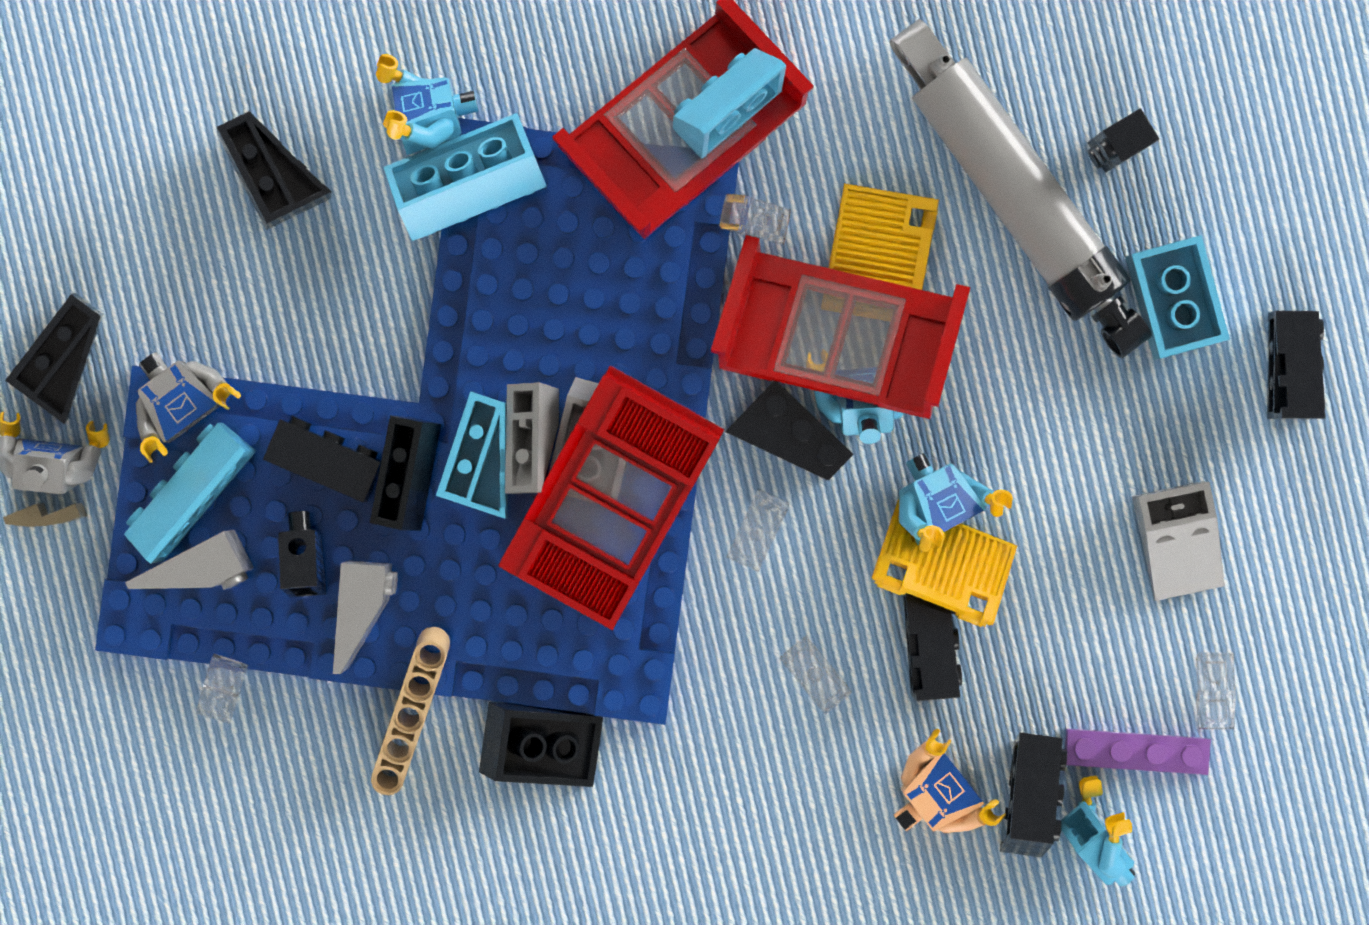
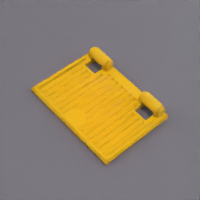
(876, 235)
(948, 575)

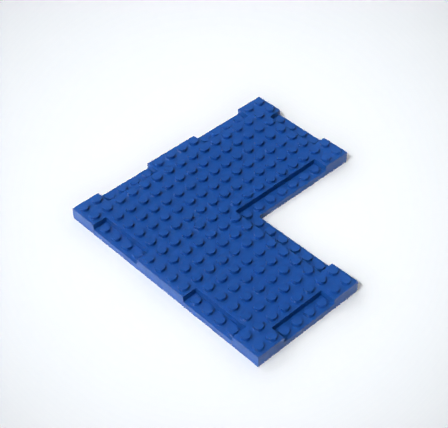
(518, 298)

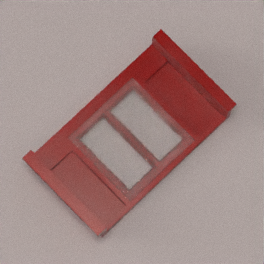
(631, 140)
(838, 332)
(611, 497)

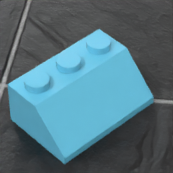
(729, 100)

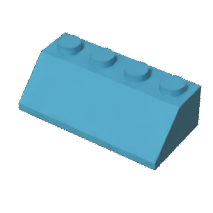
(464, 177)
(188, 493)

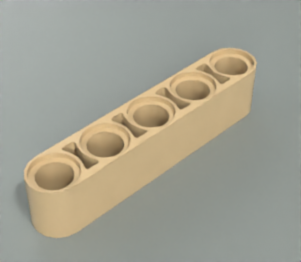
(412, 696)

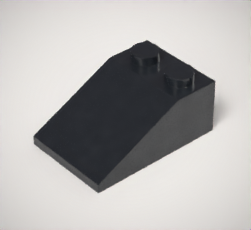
(540, 745)

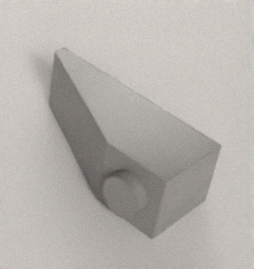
(530, 435)

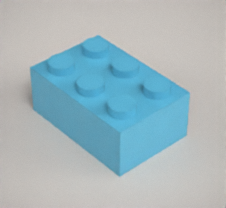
(1177, 297)

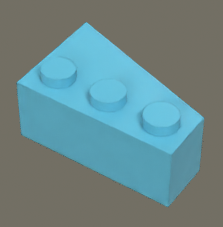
(478, 458)

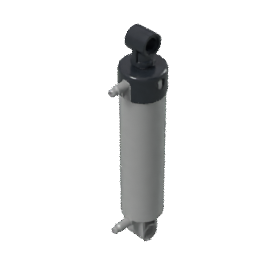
(1019, 188)

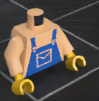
(941, 793)

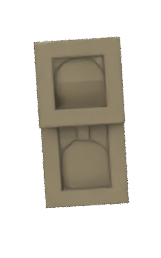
(38, 516)

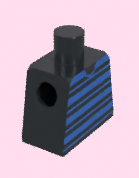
(301, 573)

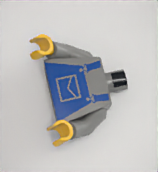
(176, 400)
(48, 465)

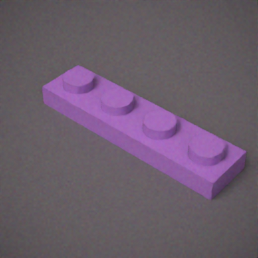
(1137, 751)

